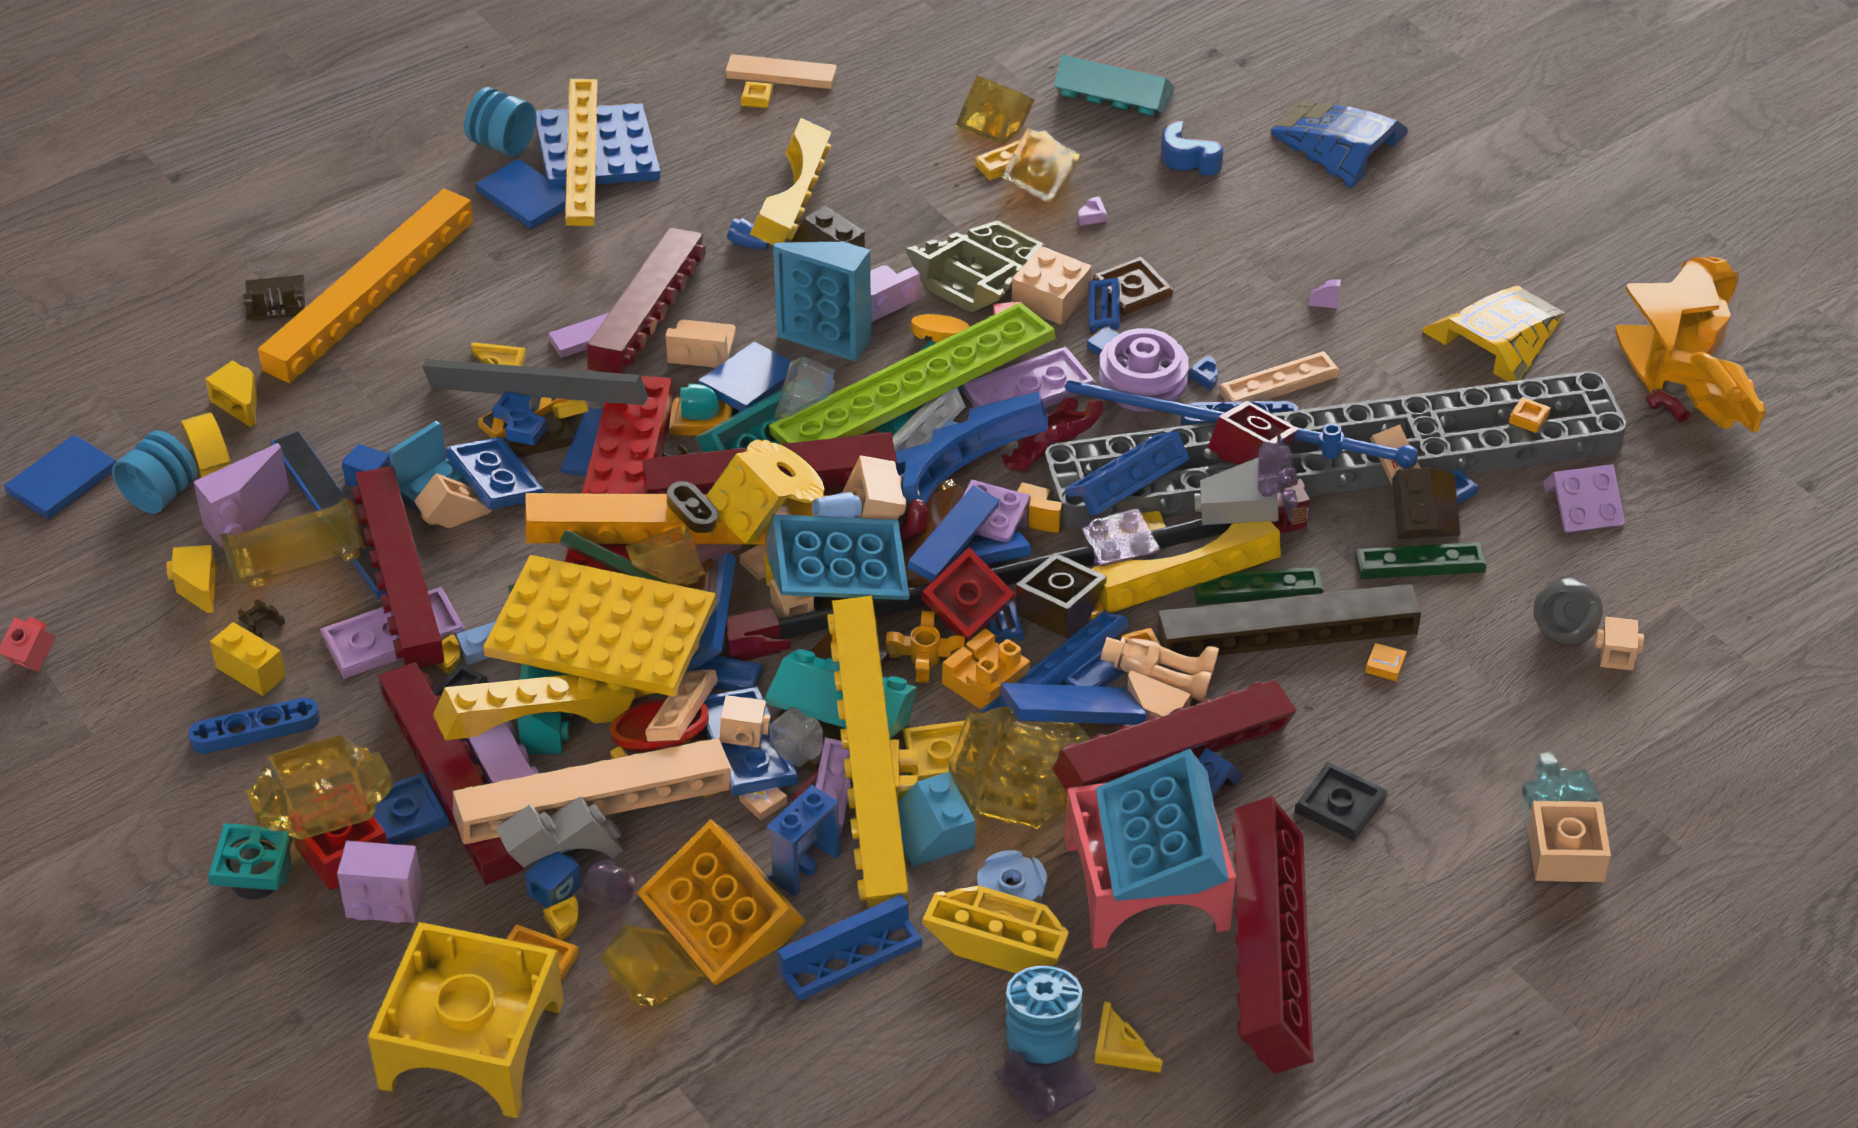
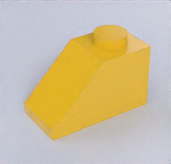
(234, 391)
(194, 575)

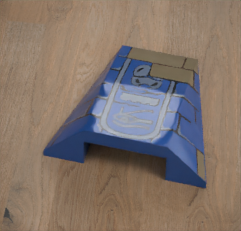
(1337, 136)

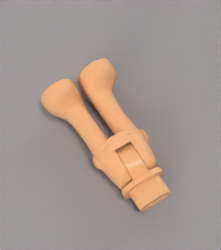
(1145, 655)

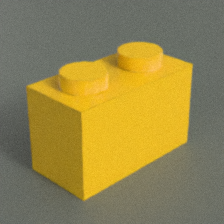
(248, 658)

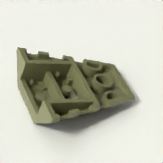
(975, 266)

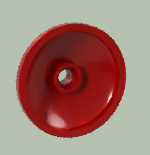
(630, 727)

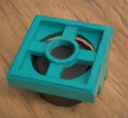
(254, 866)

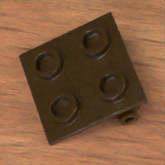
(274, 297)

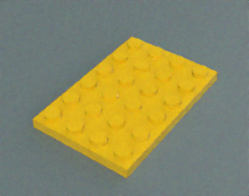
(601, 625)

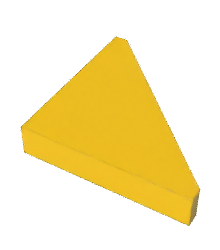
(499, 354)
(1121, 1045)

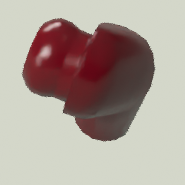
(1670, 401)
(916, 521)

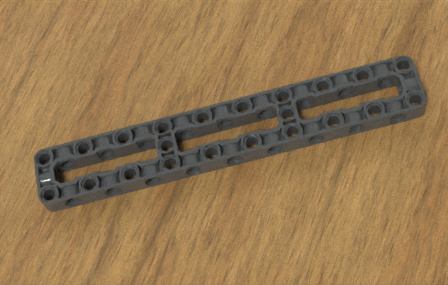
(1592, 432)

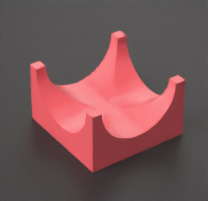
(1085, 834)

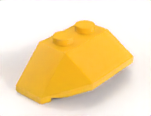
(996, 928)

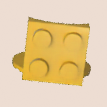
(756, 488)

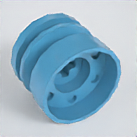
(500, 121)
(154, 471)
(1043, 1014)

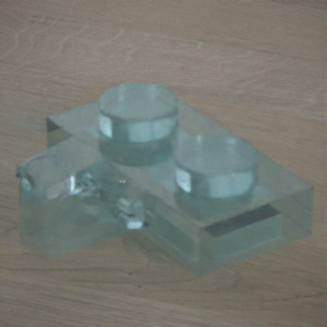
(1558, 783)

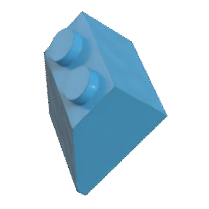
(935, 820)

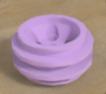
(1145, 365)

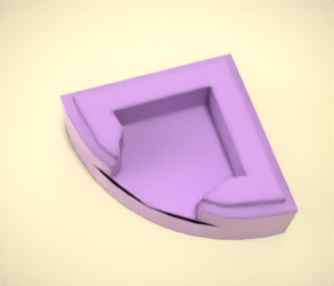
(1092, 212)
(1325, 295)

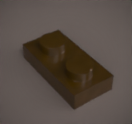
(555, 437)

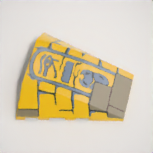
(1507, 324)

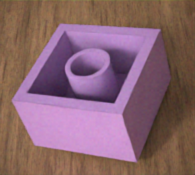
(380, 882)

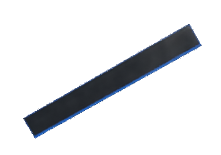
(321, 492)

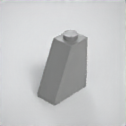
(1235, 497)

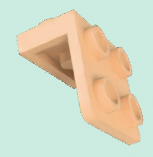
(699, 343)

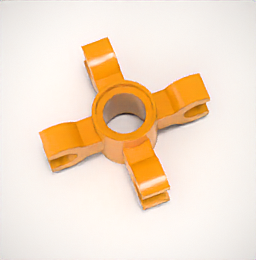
(923, 646)

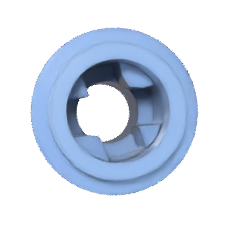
(838, 505)

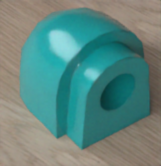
(698, 402)

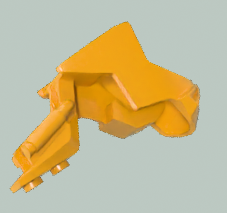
(1683, 333)

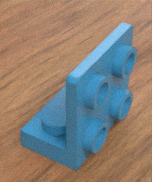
(418, 460)

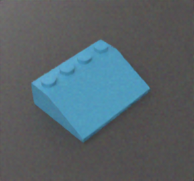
(824, 296)
(837, 557)
(1162, 830)

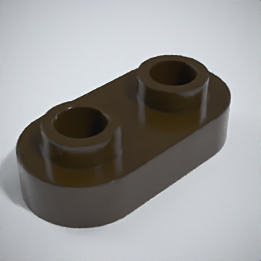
(692, 507)

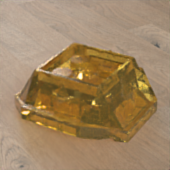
(1008, 765)
(318, 787)

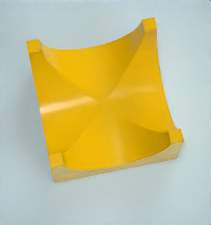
(465, 1009)

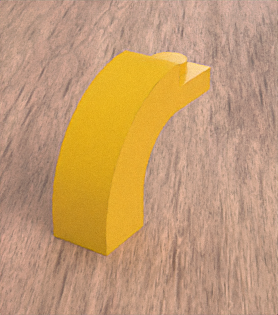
(205, 443)

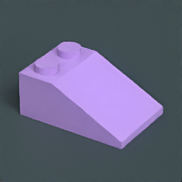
(242, 493)

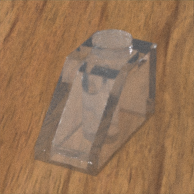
(804, 386)

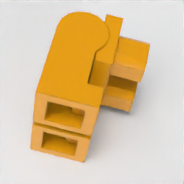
(982, 667)

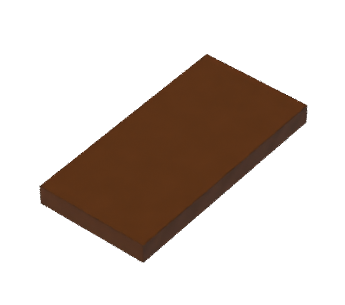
(938, 507)

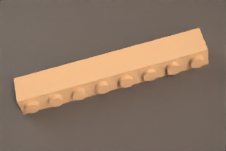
(610, 784)

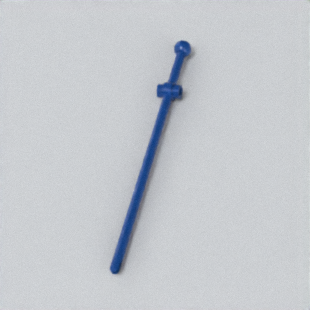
(1330, 440)

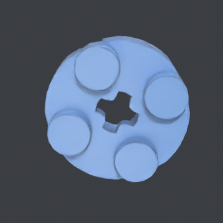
(1012, 865)

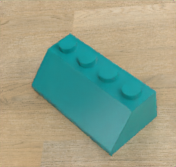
(1113, 84)
(743, 427)
(811, 688)
(546, 730)

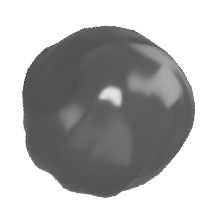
(1568, 610)

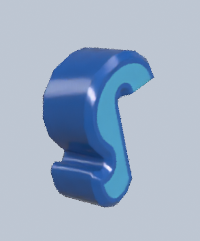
(1189, 153)

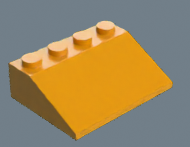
(720, 904)

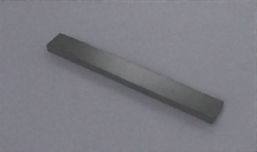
(535, 381)

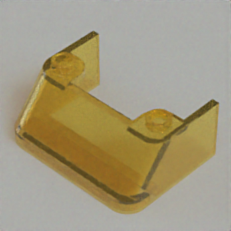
(294, 544)

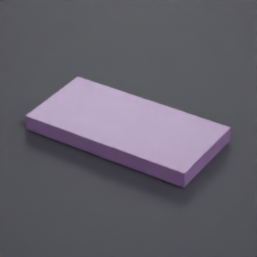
(1043, 373)
(366, 641)

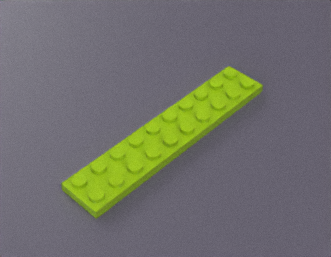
(918, 378)

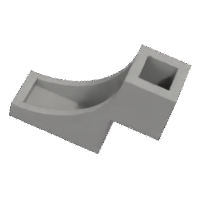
(576, 826)

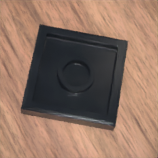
(1340, 801)

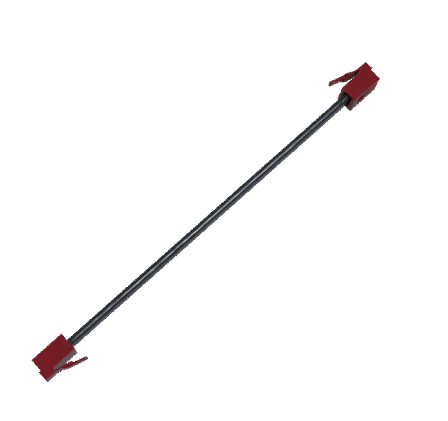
(762, 634)

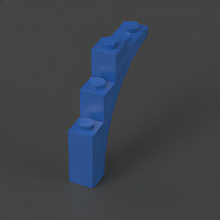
(953, 446)

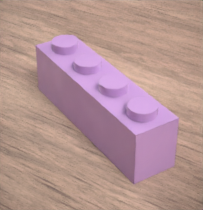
(500, 754)

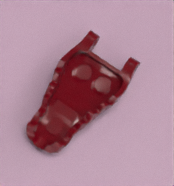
(1063, 426)

